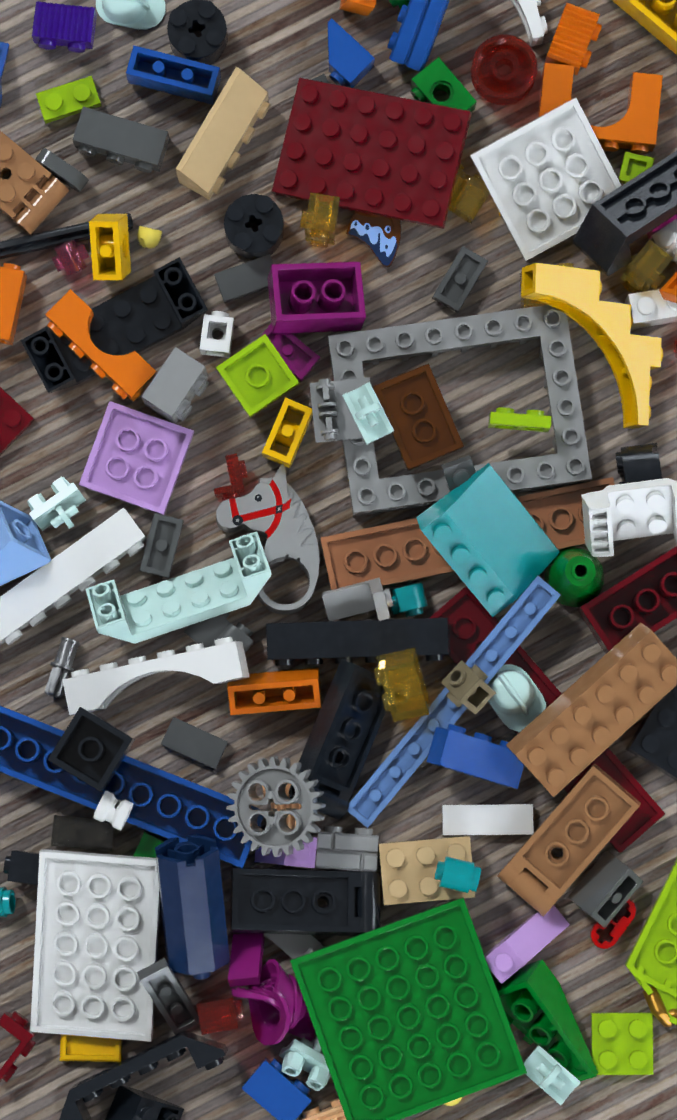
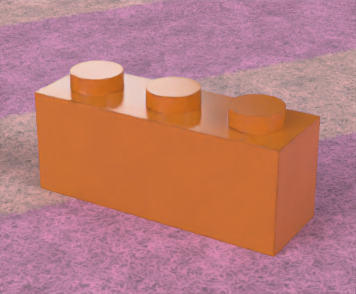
(275, 691)

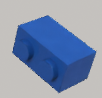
(276, 1091)

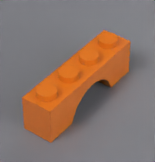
(127, 372)

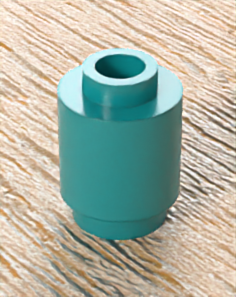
(458, 874)

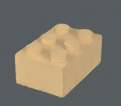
(411, 866)

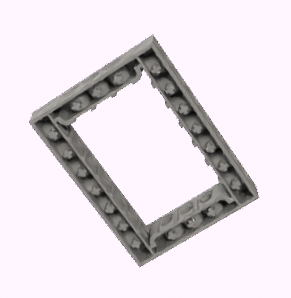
(522, 475)

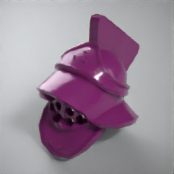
(276, 1006)

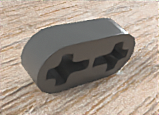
(62, 170)

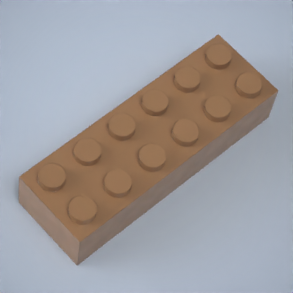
(596, 709)

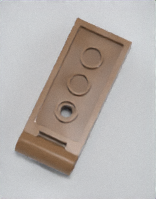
(30, 190)
(579, 827)

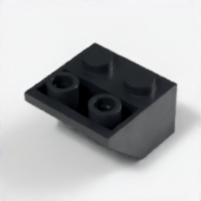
(139, 1105)

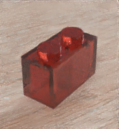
(220, 1014)

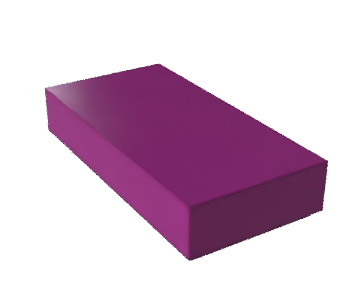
(246, 959)

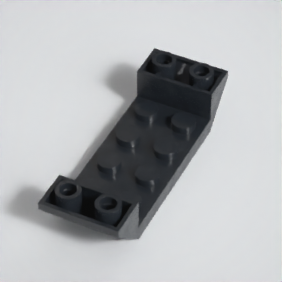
(628, 215)
(121, 326)
(203, 1051)

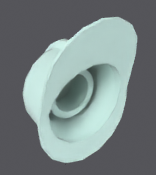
(132, 13)
(516, 697)

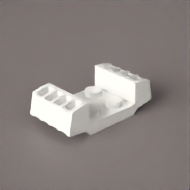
(628, 513)

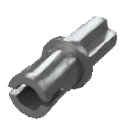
(61, 667)

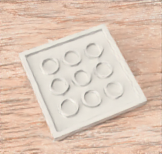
(546, 177)

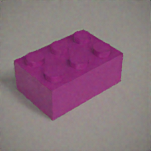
(316, 297)

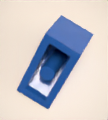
(346, 57)

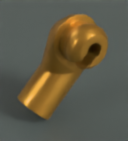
(658, 1009)

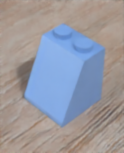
(20, 544)

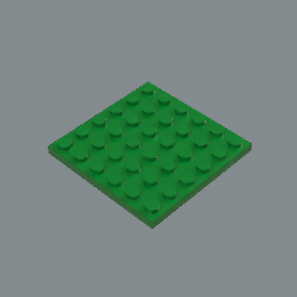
(408, 1015)

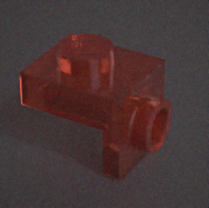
(237, 472)

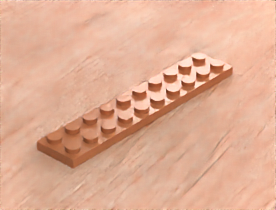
(403, 553)

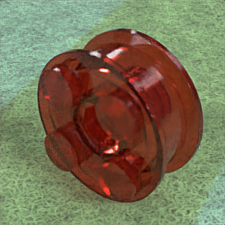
(503, 88)

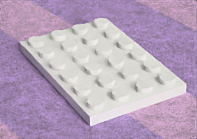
(90, 941)

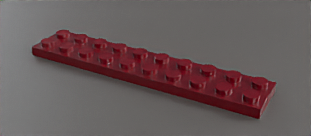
(468, 629)

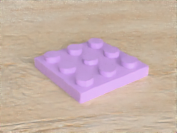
(136, 458)

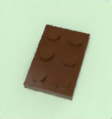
(418, 417)

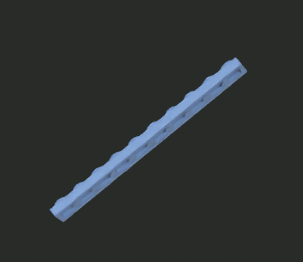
(417, 742)

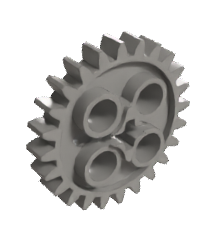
(274, 779)

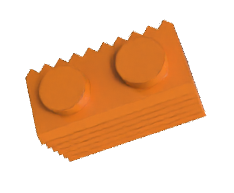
(573, 37)

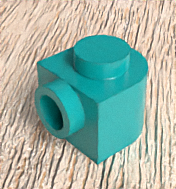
(409, 599)

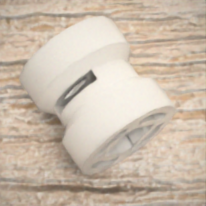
(113, 810)

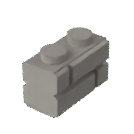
(347, 850)

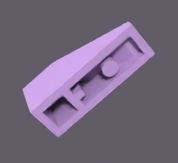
(524, 943)

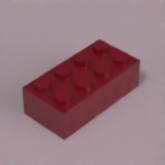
(643, 597)

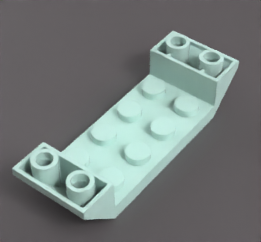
(182, 598)

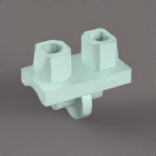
(368, 413)
(59, 507)
(307, 1057)
(550, 1075)

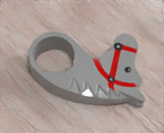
(283, 520)

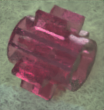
(70, 257)

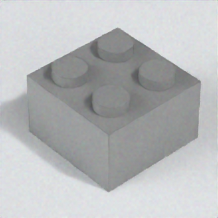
(176, 386)

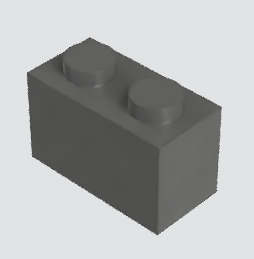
(605, 889)

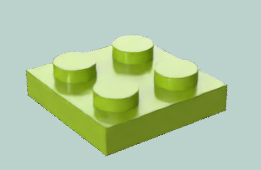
(257, 375)
(622, 1043)

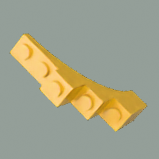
(608, 323)

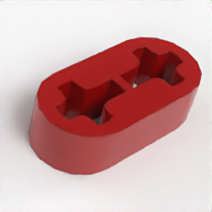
(617, 929)

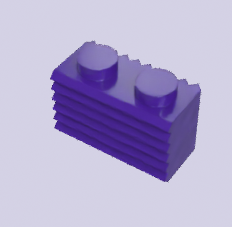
(64, 26)

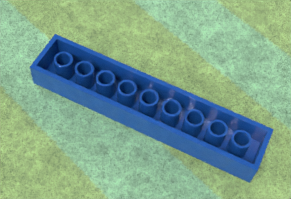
(160, 799)

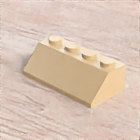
(222, 135)

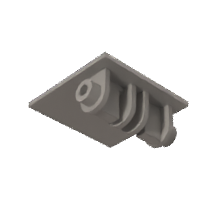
(330, 413)

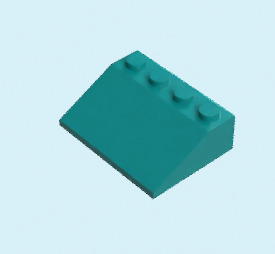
(488, 539)

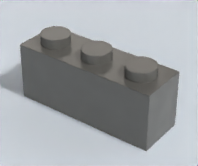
(120, 140)

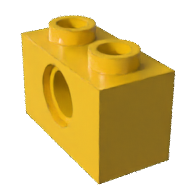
(110, 246)
(287, 432)

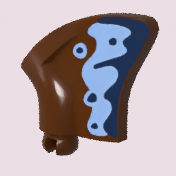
(378, 233)

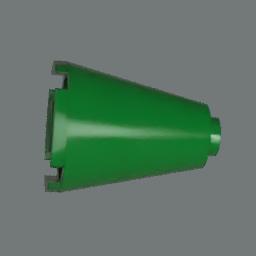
(575, 590)

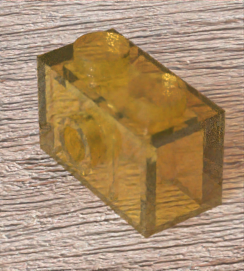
(321, 220)
(646, 269)
(403, 685)

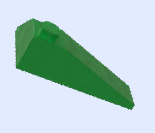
(542, 1013)

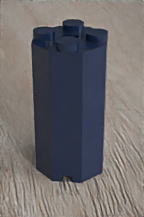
(192, 905)

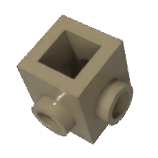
(468, 687)

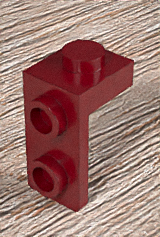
(17, 1026)

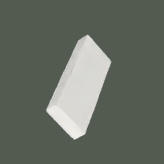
(487, 819)

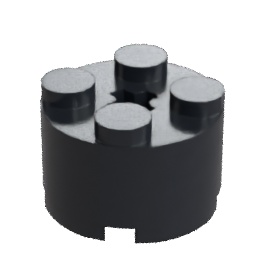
(200, 16)
(237, 228)
(639, 463)

